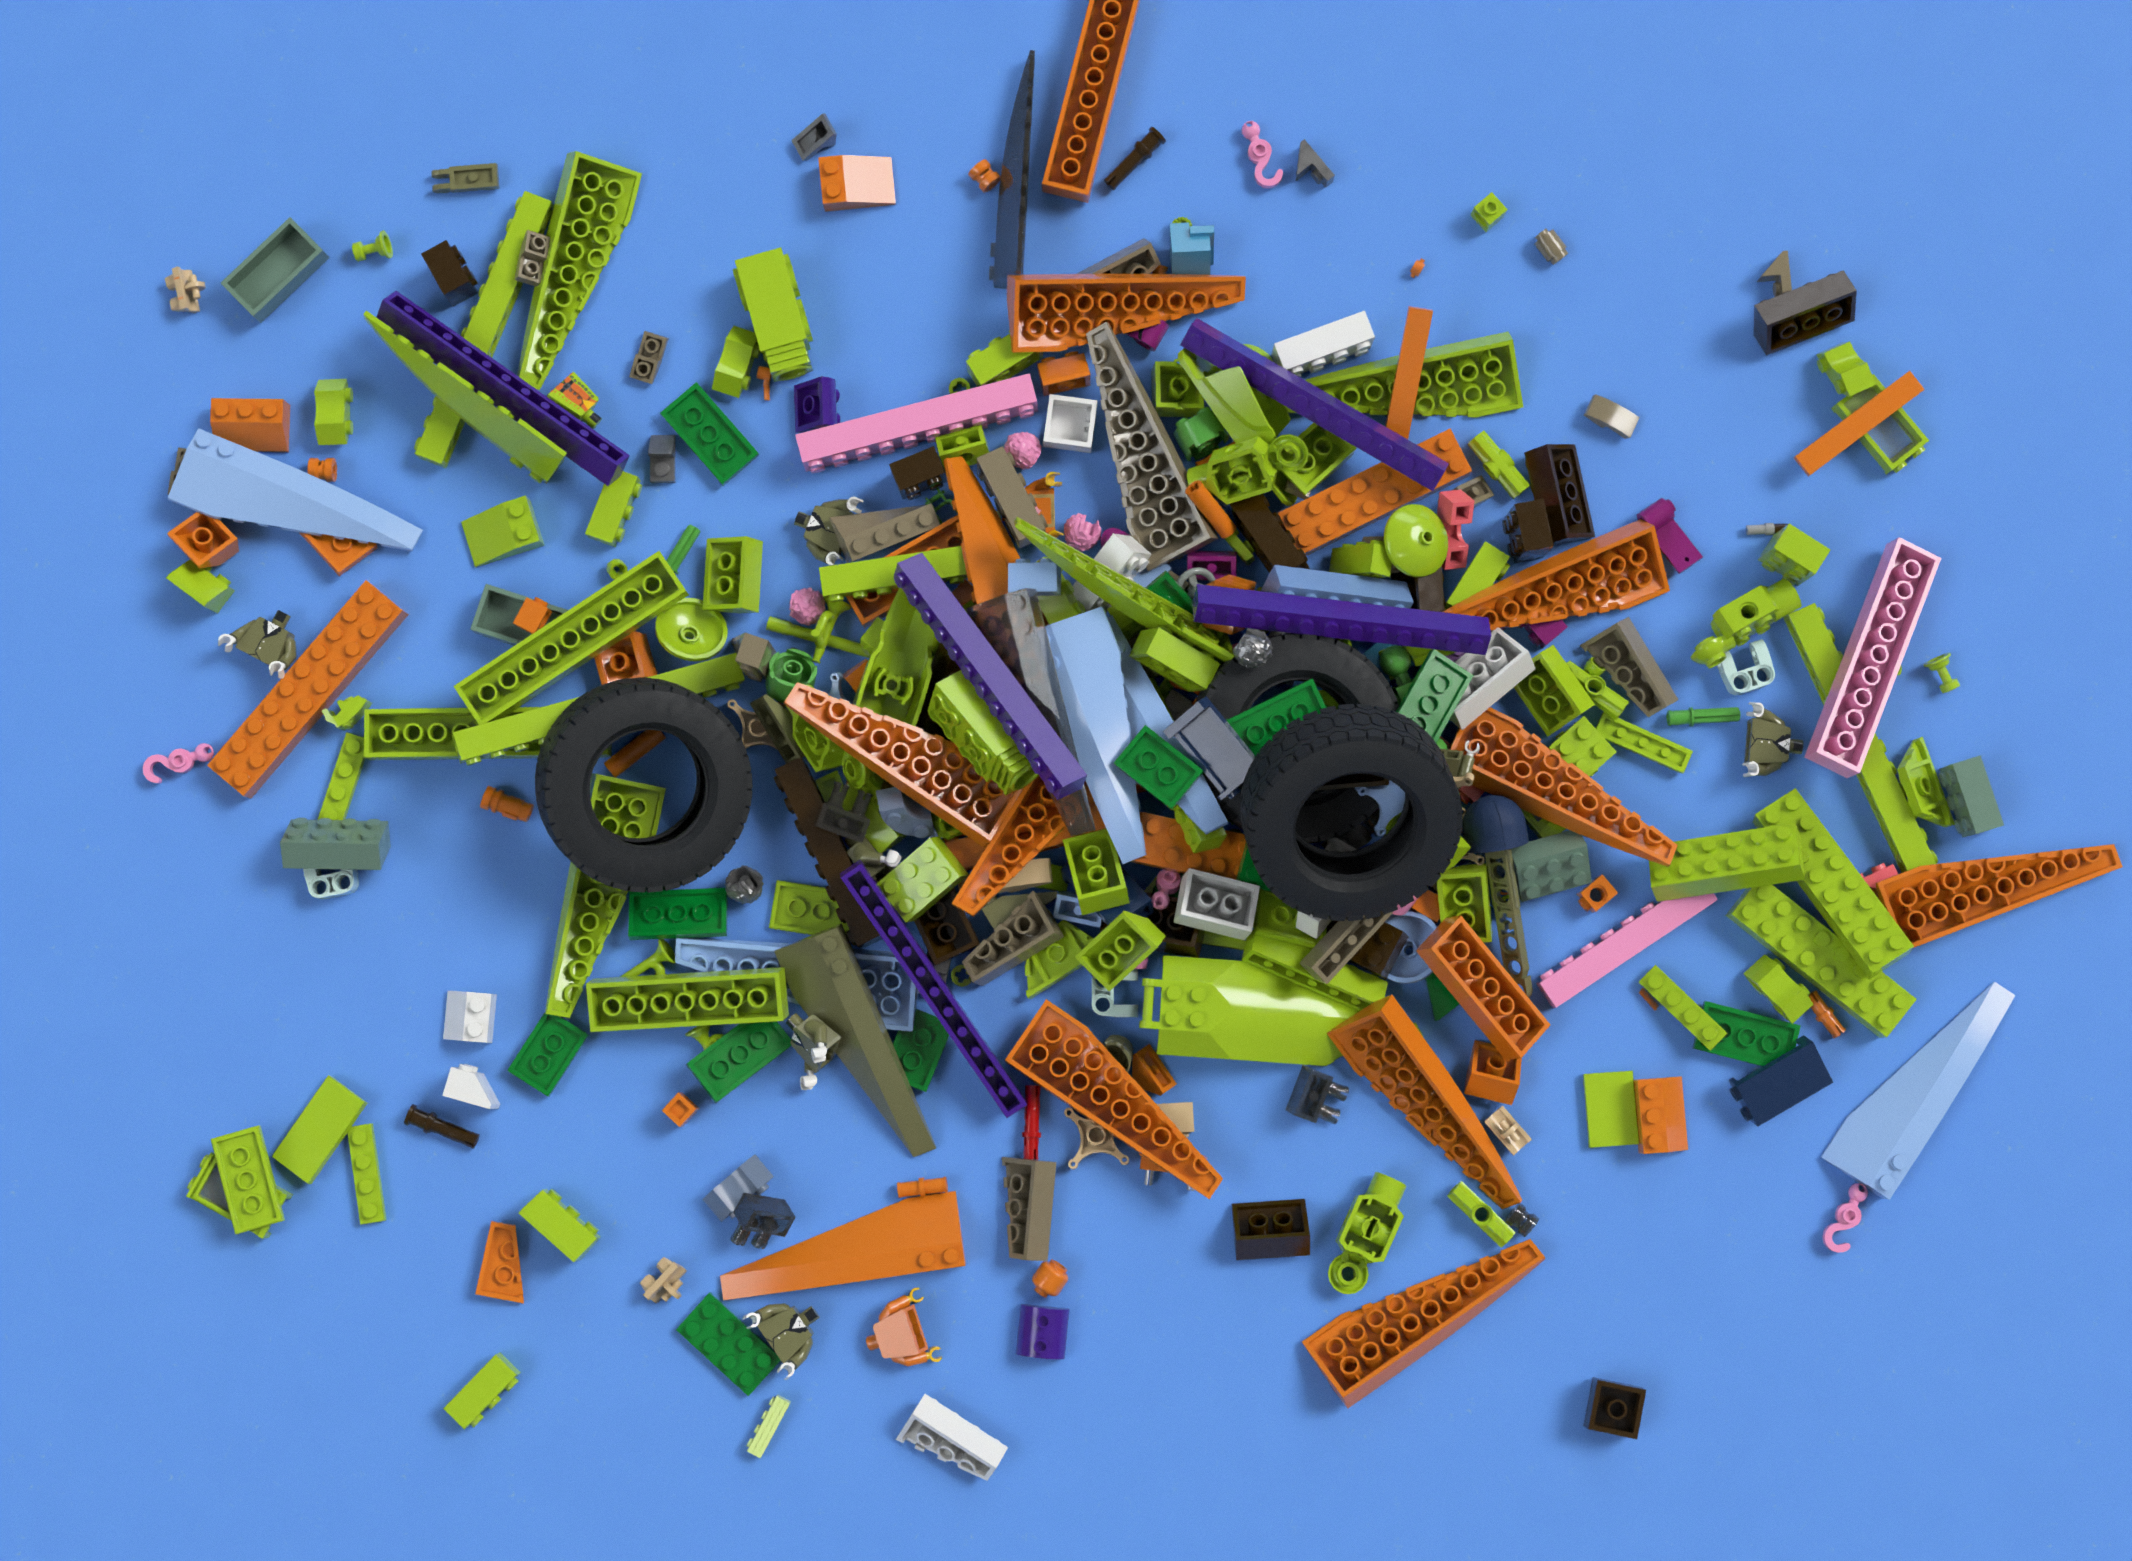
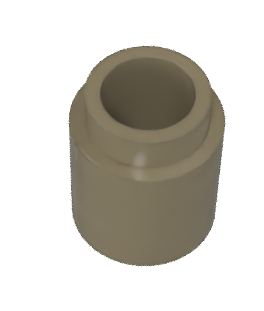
(1550, 246)

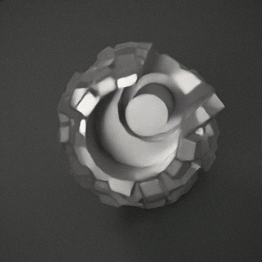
(1253, 649)
(744, 884)

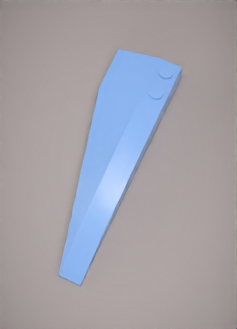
(251, 487)
(1148, 709)
(885, 977)

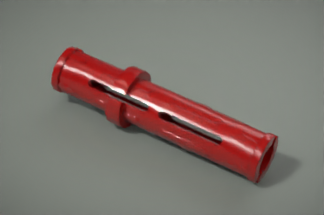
(1031, 1126)

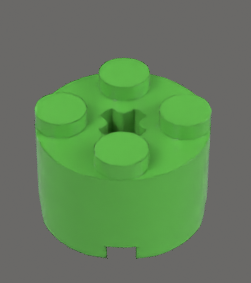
(1200, 434)
(787, 670)

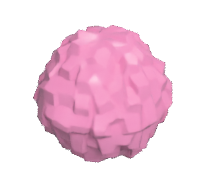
(1024, 449)
(1080, 533)
(806, 606)

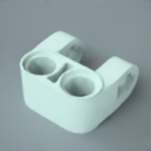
(1762, 662)
(333, 882)
(1114, 1010)

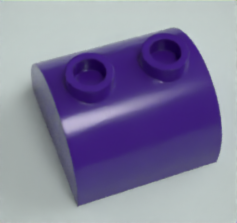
(816, 404)
(1042, 1331)

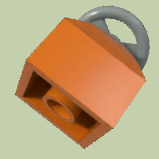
(1227, 581)

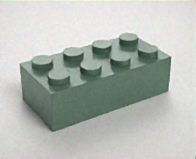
(275, 270)
(497, 613)
(335, 844)

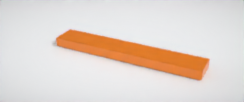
(1408, 370)
(1859, 423)

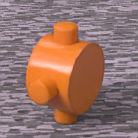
(1417, 268)

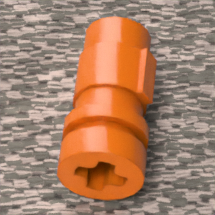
(507, 805)

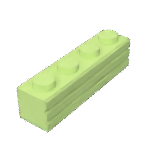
(770, 1422)

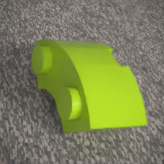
(736, 362)
(1845, 369)
(333, 411)
(1785, 995)

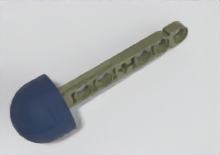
(1495, 827)

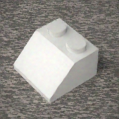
(469, 1016)
(470, 1087)

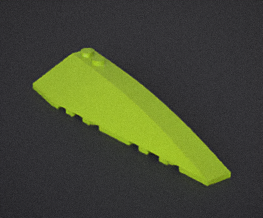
(584, 227)
(1455, 379)
(516, 439)
(1128, 595)
(589, 905)

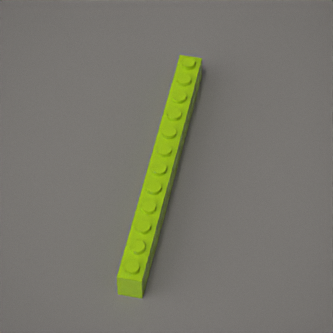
(486, 321)
(532, 726)
(1877, 773)

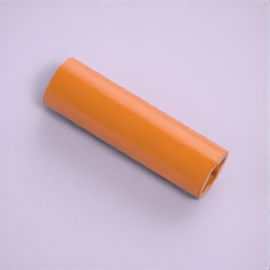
(1210, 509)
(633, 751)

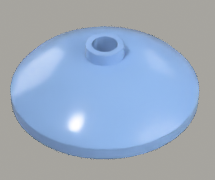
(1411, 967)

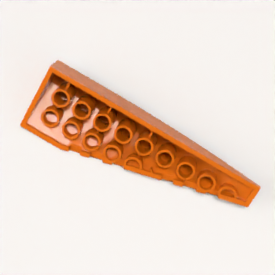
(1060, 309)
(986, 542)
(910, 760)
(1402, 1065)

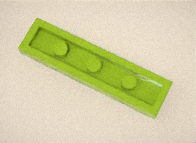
(1644, 743)
(344, 778)
(1683, 1008)
(366, 1174)

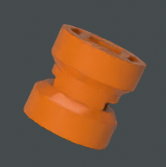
(984, 176)
(323, 469)

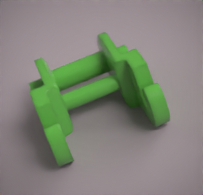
(936, 497)

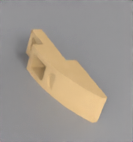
(1034, 874)

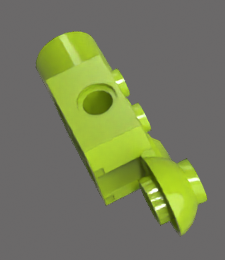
(1249, 467)
(1744, 618)
(825, 754)
(1367, 1232)

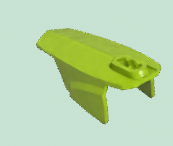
(1239, 407)
(899, 665)

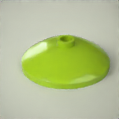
(1406, 541)
(687, 619)

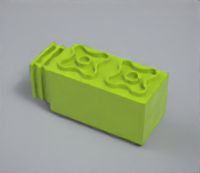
(778, 318)
(979, 734)

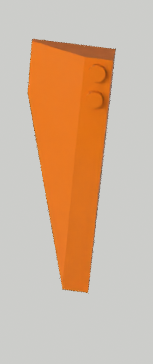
(1589, 578)
(1543, 784)
(1021, 836)
(1955, 895)
(1083, 1074)
(890, 1242)
(1385, 1337)

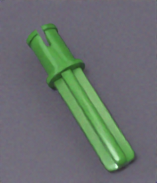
(683, 547)
(1699, 716)

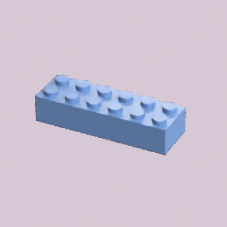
(1338, 586)

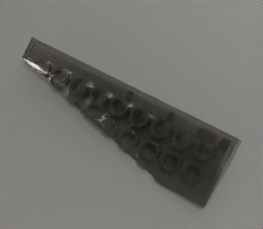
(1014, 185)
(1019, 637)

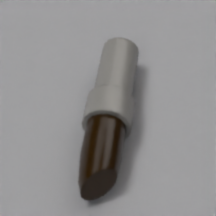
(1766, 529)

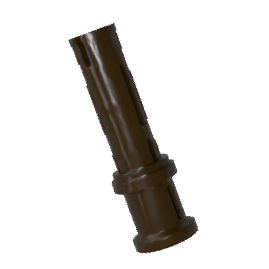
(1142, 151)
(430, 1123)

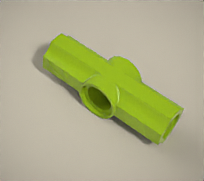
(1498, 464)
(1605, 698)
(1492, 1225)

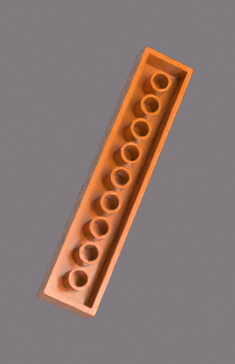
(1089, 98)
(307, 689)

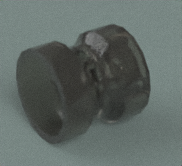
(1521, 1219)

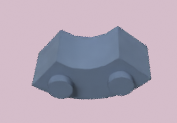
(904, 813)
(747, 1178)

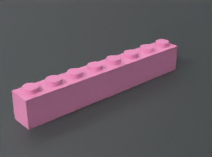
(1619, 946)

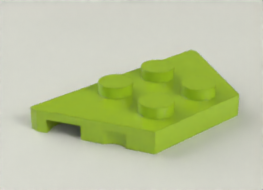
(1923, 786)
(1055, 960)

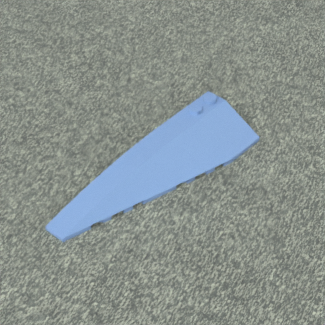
(1096, 707)
(1896, 1121)

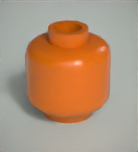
(1050, 1278)

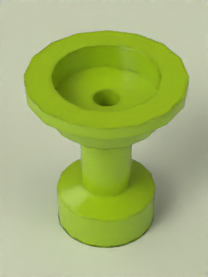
(382, 246)
(1939, 663)

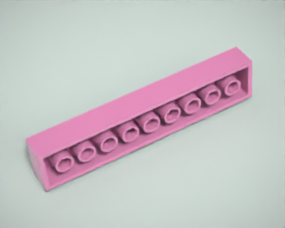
(916, 423)
(1872, 658)

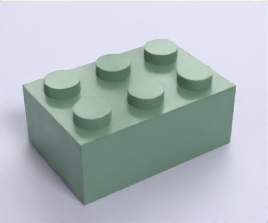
(1970, 797)
(1551, 865)

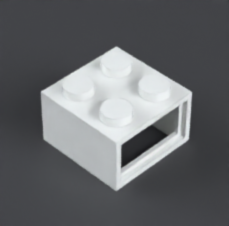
(1070, 423)

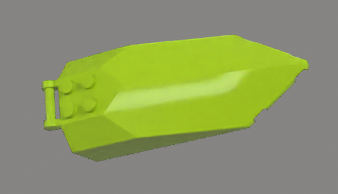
(1240, 1014)

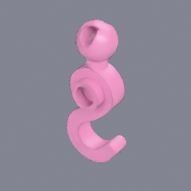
(1260, 153)
(178, 761)
(1167, 883)
(1847, 1217)

